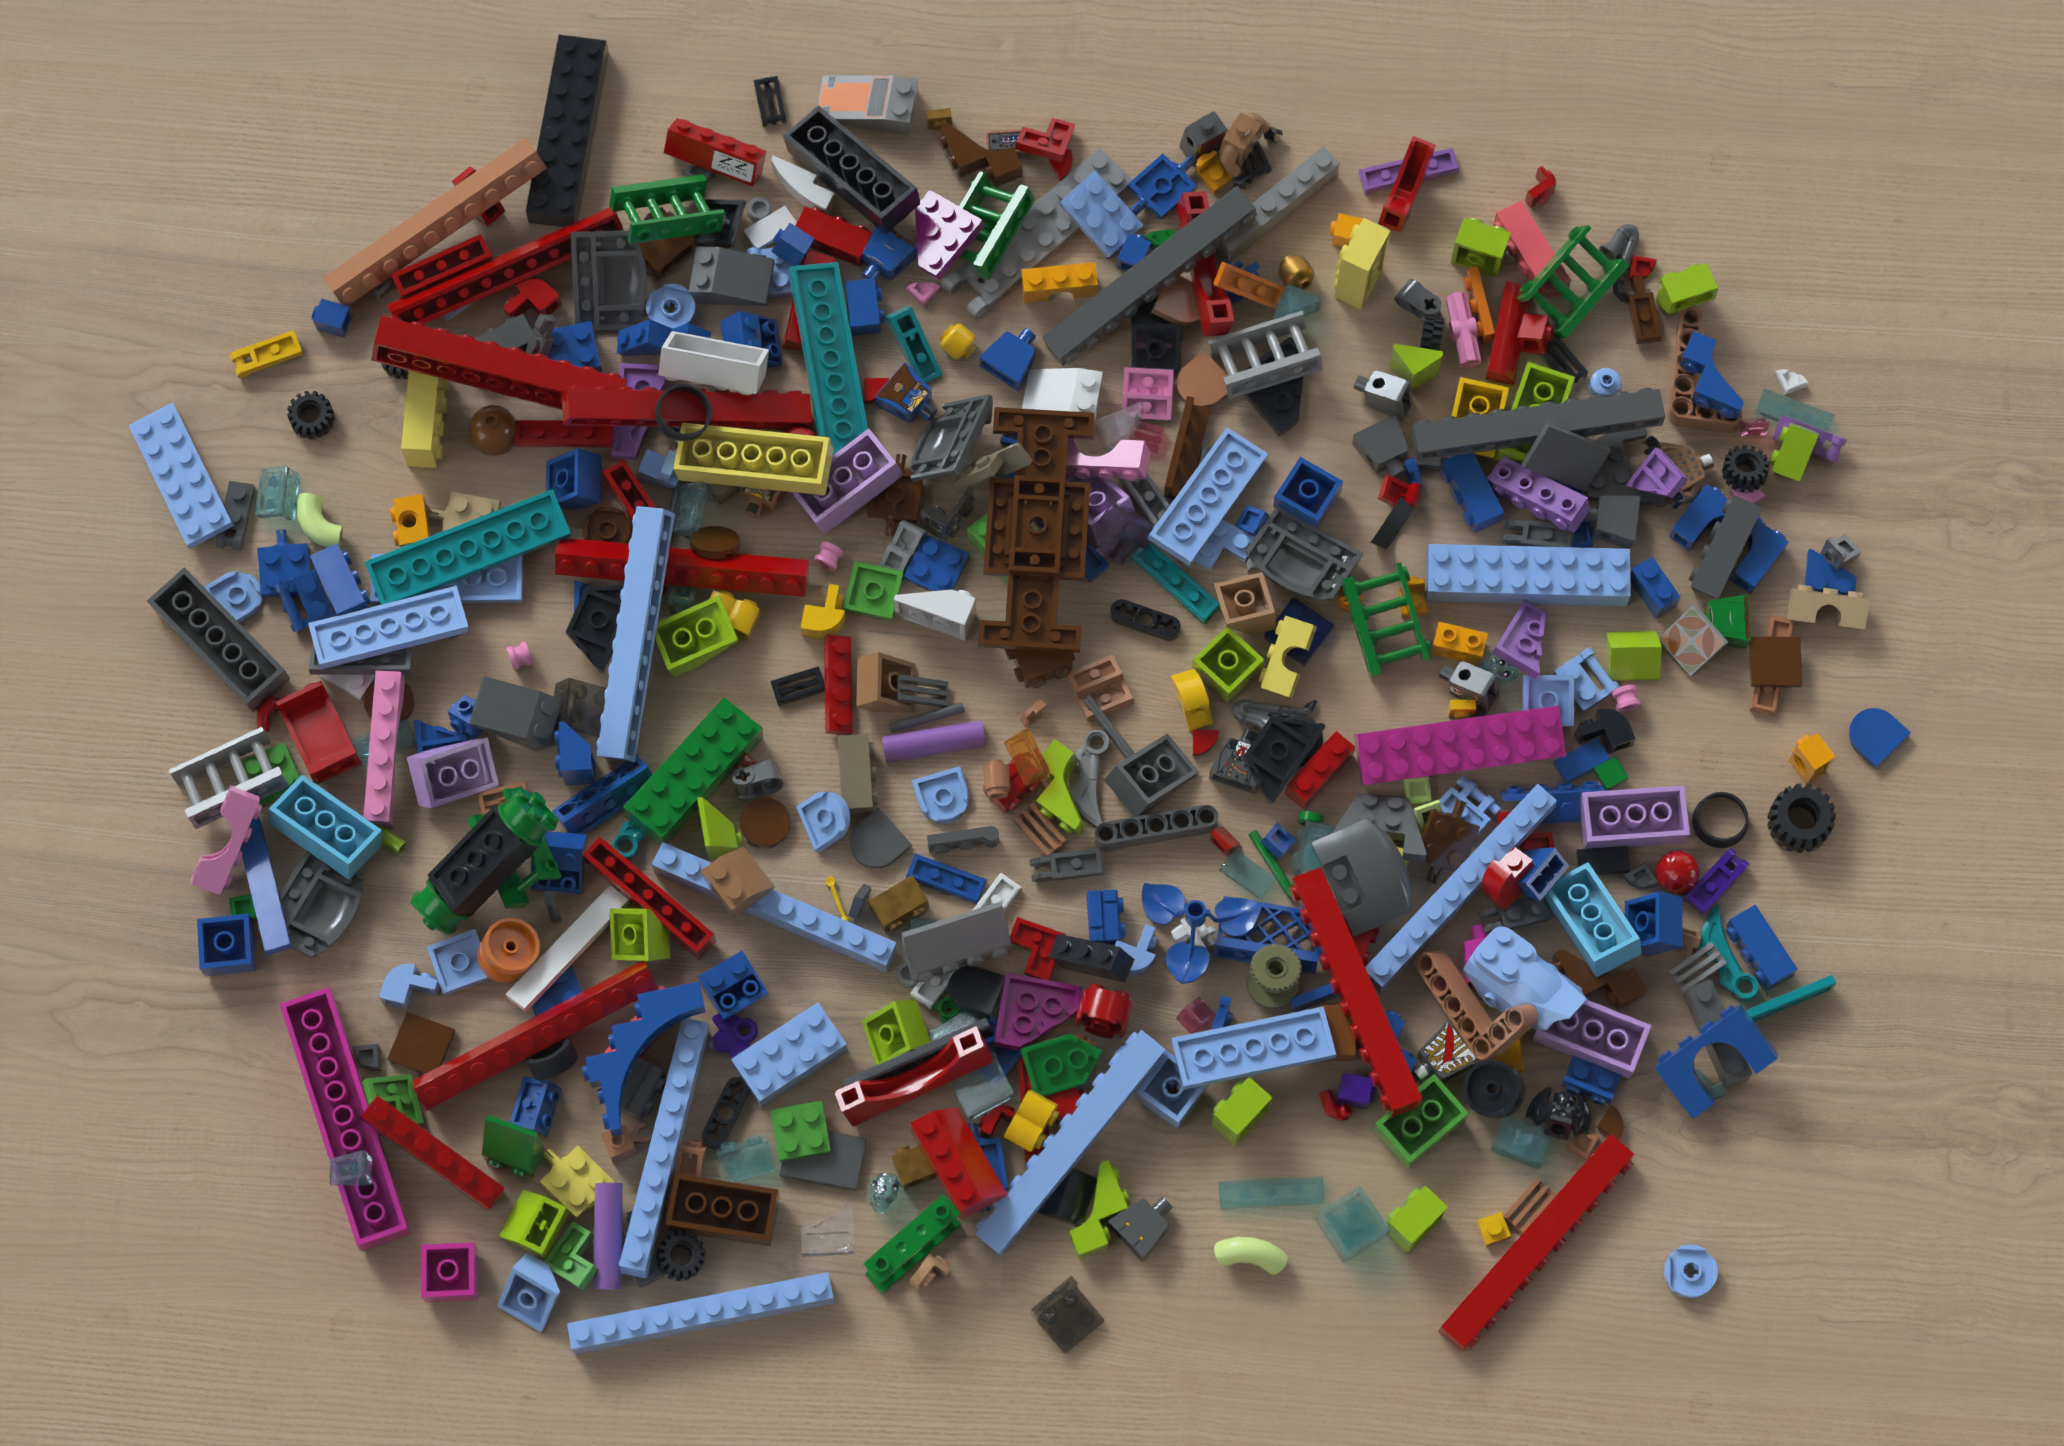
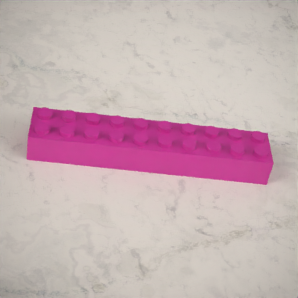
(338, 1103)

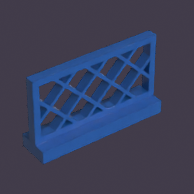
(1244, 949)

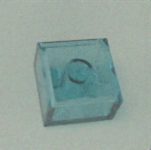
(1352, 1224)

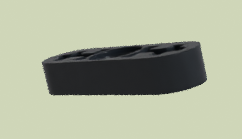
(1125, 620)
(739, 1098)

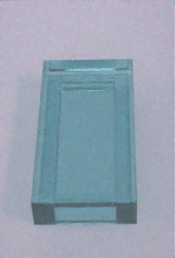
(1247, 874)

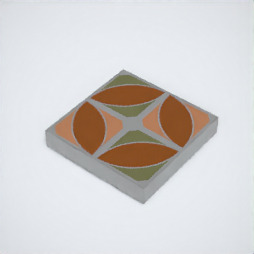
(1693, 640)

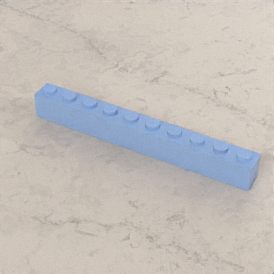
(635, 634)
(1459, 888)
(786, 912)
(1071, 1141)
(664, 1148)
(700, 1313)

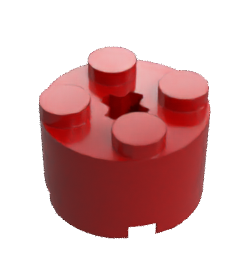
(1104, 1011)

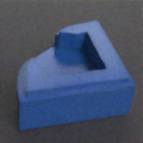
(1412, 471)

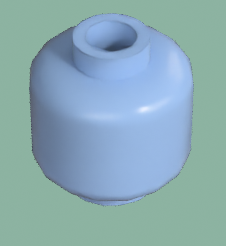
(1605, 382)

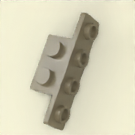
(993, 465)

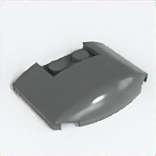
(607, 279)
(951, 439)
(1302, 556)
(1365, 875)
(318, 905)

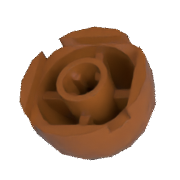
(492, 430)

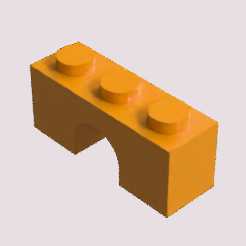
(1072, 278)

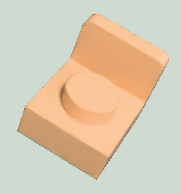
(925, 1273)

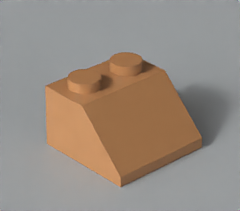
(1246, 604)
(879, 683)
(737, 880)

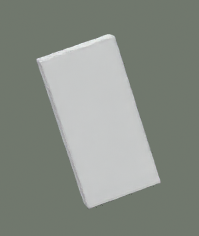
(764, 231)

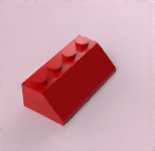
(957, 1161)

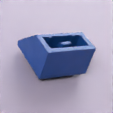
(753, 331)
(576, 757)
(568, 853)
(732, 985)

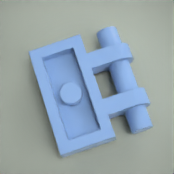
(1471, 812)

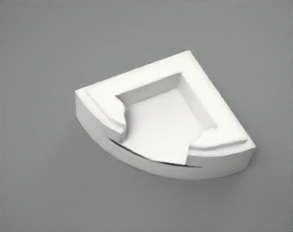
(1790, 381)

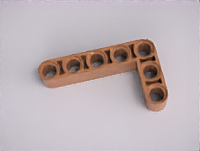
(1681, 377)
(1467, 1012)

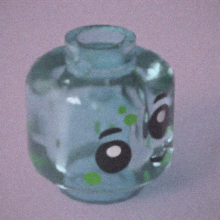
(1503, 670)
(884, 1192)

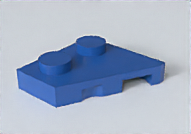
(1823, 575)

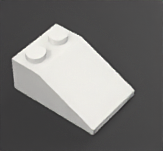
(1063, 390)
(939, 610)

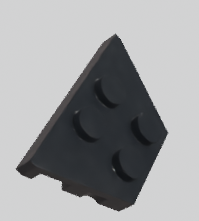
(595, 624)
(1279, 753)

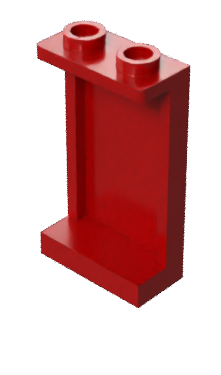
(318, 732)

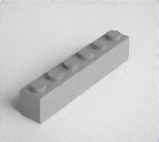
(1283, 200)

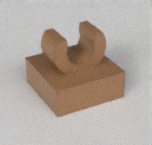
(1690, 939)

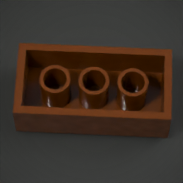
(722, 1209)

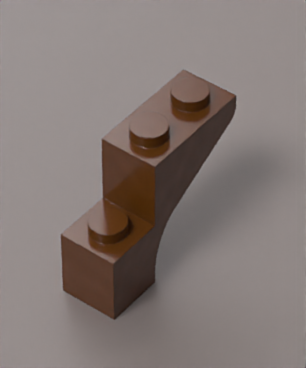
(968, 157)
(1620, 988)

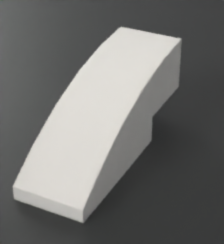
(803, 185)

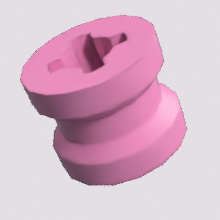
(828, 556)
(519, 656)
(1626, 698)

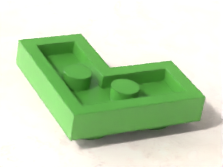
(397, 1092)
(566, 1257)

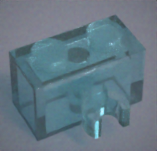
(1306, 858)
(1521, 1142)

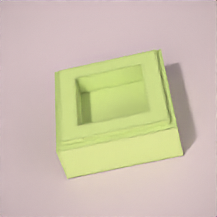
(1417, 790)

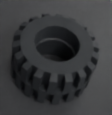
(1809, 800)

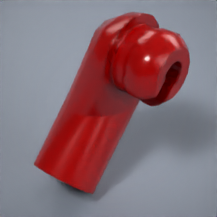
(264, 711)
(1334, 1109)

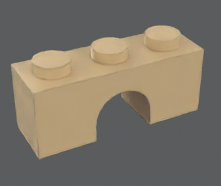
(1851, 608)

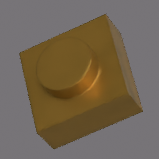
(938, 117)

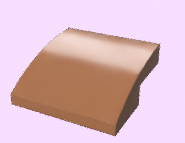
(1104, 683)

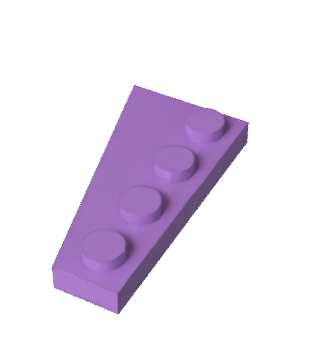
(627, 438)

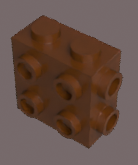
(665, 254)
(1039, 666)

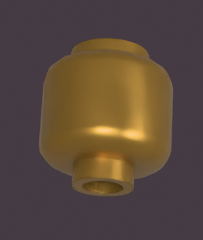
(1296, 272)

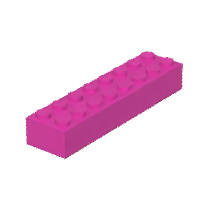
(1460, 745)

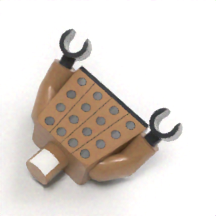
(1241, 141)
(1688, 463)

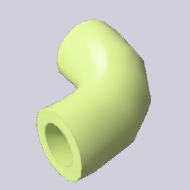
(313, 523)
(1252, 1251)

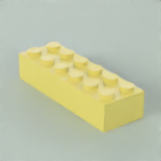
(755, 459)

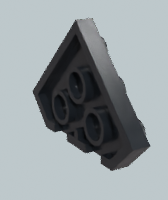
(1281, 402)

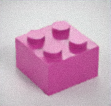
(449, 1272)

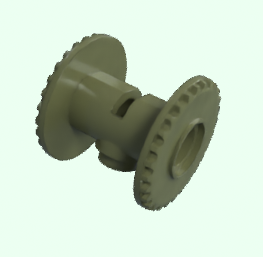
(1274, 976)

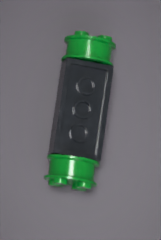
(483, 860)

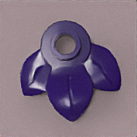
(729, 1035)

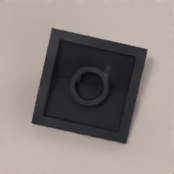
(731, 221)
(1156, 346)
(1070, 1198)

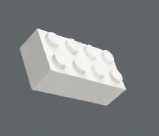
(713, 363)

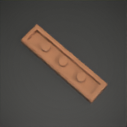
(1766, 698)

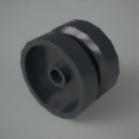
(1509, 1092)

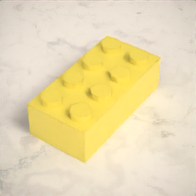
(1361, 263)
(423, 420)

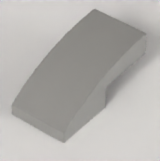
(903, 546)

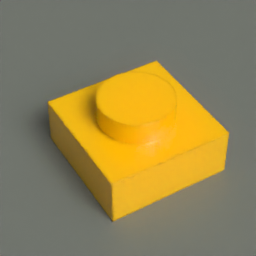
(1461, 708)
(1493, 1228)

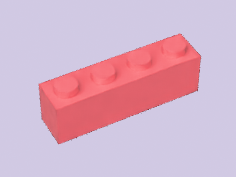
(1529, 246)

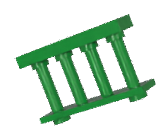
(661, 193)
(1007, 222)
(1595, 287)
(1359, 615)
(513, 890)
(912, 1244)

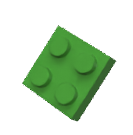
(873, 591)
(277, 756)
(800, 1131)

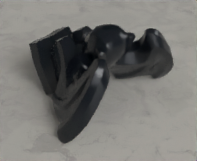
(1560, 1114)

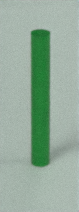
(1271, 862)

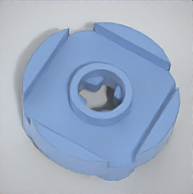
(670, 295)
(1701, 1261)

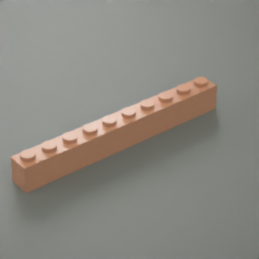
(435, 222)

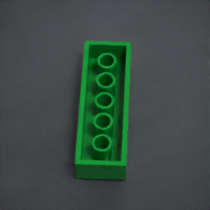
(693, 772)

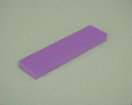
(1383, 176)

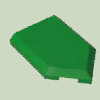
(1059, 1063)

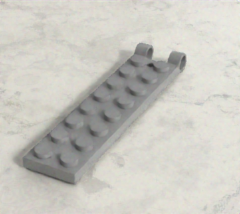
(1037, 238)

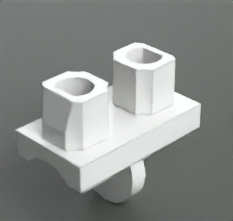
(1183, 931)

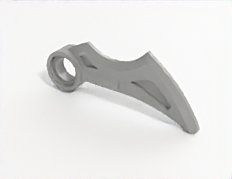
(1086, 789)

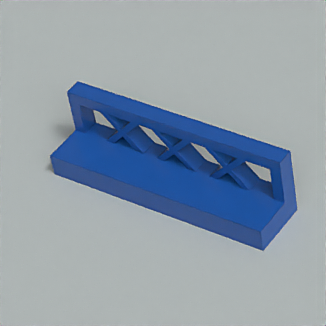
(606, 799)

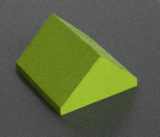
(1415, 364)
(1634, 655)

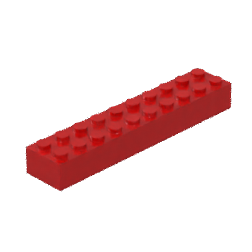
(482, 363)

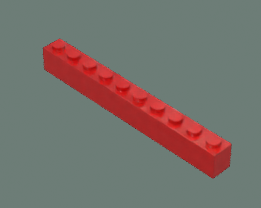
(498, 271)
(729, 409)
(687, 568)
(1356, 992)
(533, 1035)
(1536, 1243)

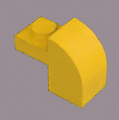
(825, 620)
(1193, 699)

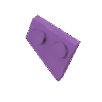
(1658, 475)

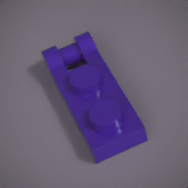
(1715, 882)

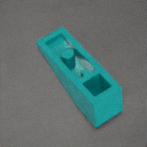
(913, 343)

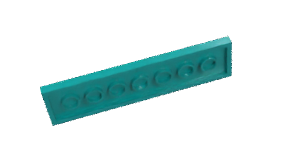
(828, 352)
(468, 548)

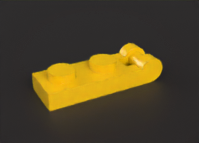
(266, 353)

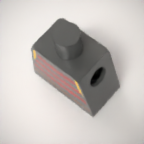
(1204, 134)

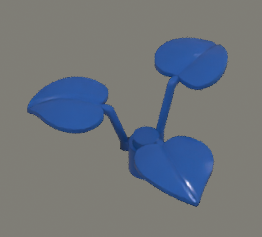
(1187, 961)

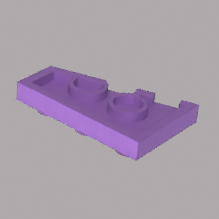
(1523, 639)

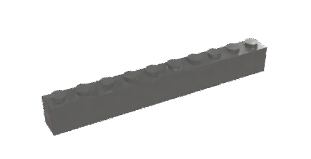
(1150, 275)
(1522, 426)

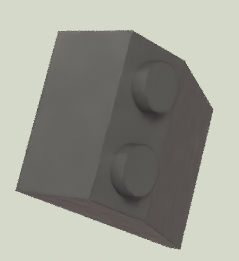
(730, 277)
(515, 713)
(1162, 773)

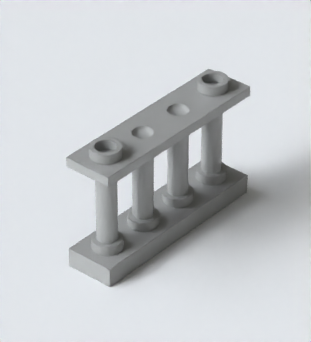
(1271, 373)
(262, 785)

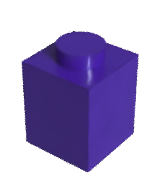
(1356, 1091)

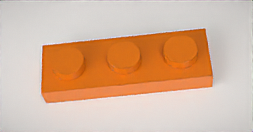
(1249, 285)
(1478, 304)

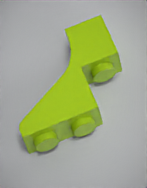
(1056, 798)
(1108, 1203)

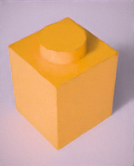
(1342, 229)

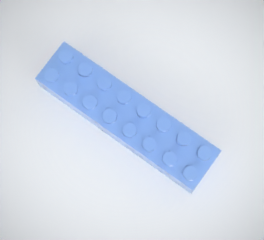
(1527, 574)

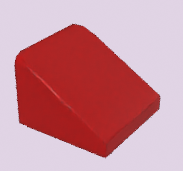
(1224, 841)

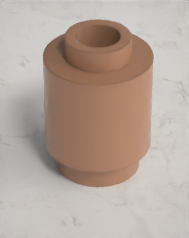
(996, 779)

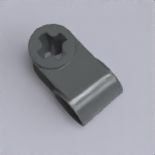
(1417, 299)
(759, 778)

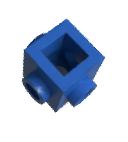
(460, 716)

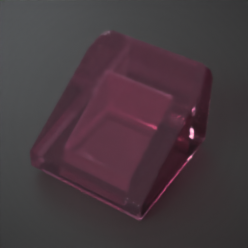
(1754, 426)
(1195, 1016)

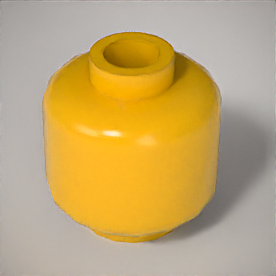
(958, 341)

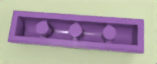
(934, 741)
(608, 1235)

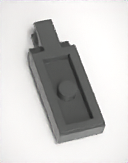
(541, 340)

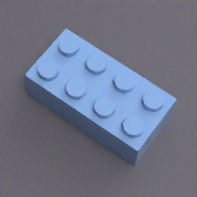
(789, 1055)

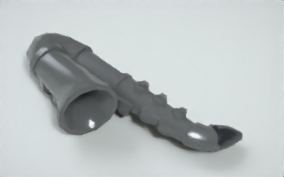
(1622, 244)
(1257, 714)

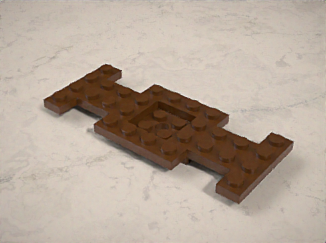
(1032, 557)

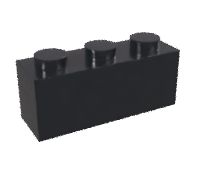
(1091, 958)

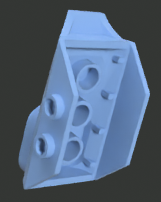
(1512, 974)

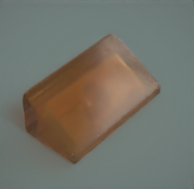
(1027, 757)

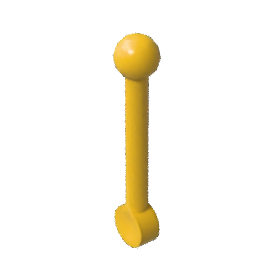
(830, 882)

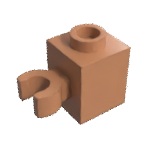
(622, 1145)

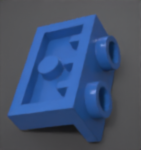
(1590, 1081)
(536, 1105)

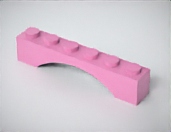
(380, 781)

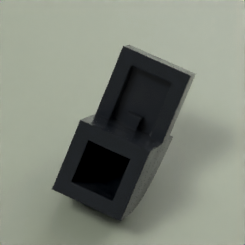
(1611, 726)

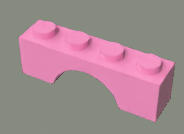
(1125, 461)
(214, 869)

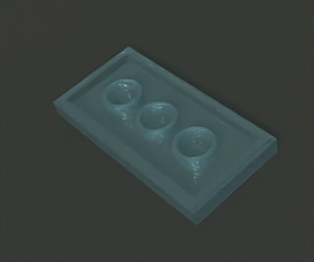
(983, 1087)

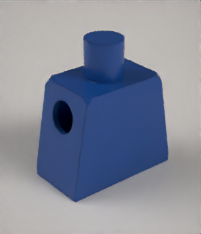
(1010, 358)
(1545, 873)

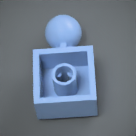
(1155, 1095)

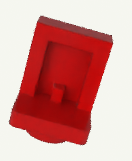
(1541, 192)
(1393, 489)
(990, 1121)

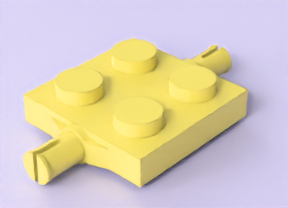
(574, 1180)

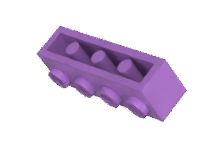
(1538, 494)

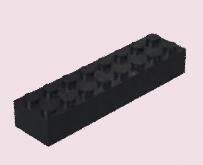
(567, 130)

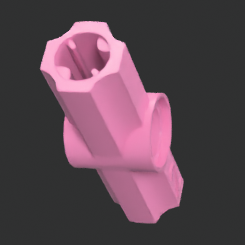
(1463, 330)

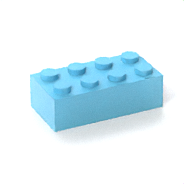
(325, 827)
(1593, 920)

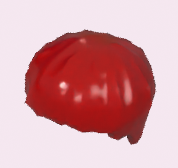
(1677, 872)

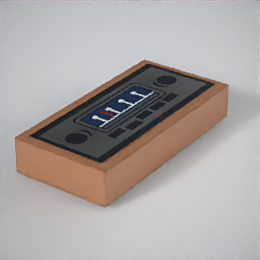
(1004, 139)

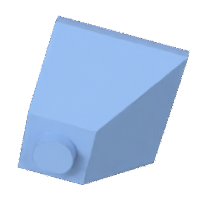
(530, 1292)

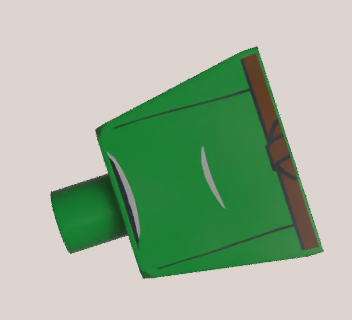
(1731, 619)

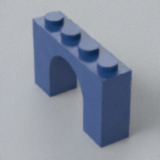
(1764, 543)
(1732, 1028)

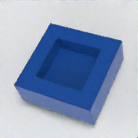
(1252, 520)
(1278, 840)

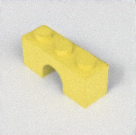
(1291, 635)

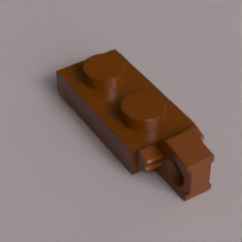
(1643, 313)

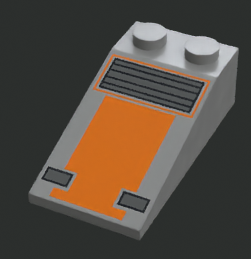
(870, 101)

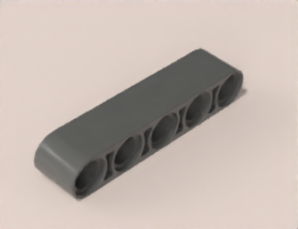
(1147, 836)

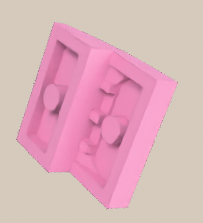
(1151, 388)

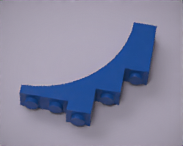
(611, 1070)

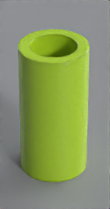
(392, 841)

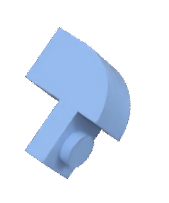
(658, 469)
(1143, 959)
(402, 981)

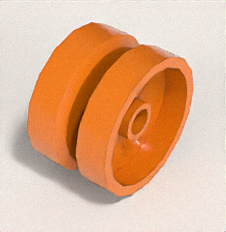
(508, 950)

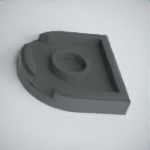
(877, 841)

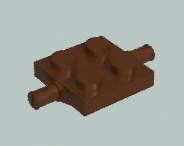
(897, 501)
(1448, 840)

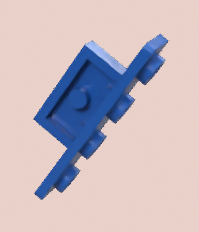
(1567, 798)

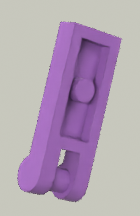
(1837, 441)

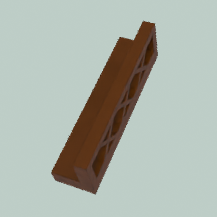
(1187, 447)

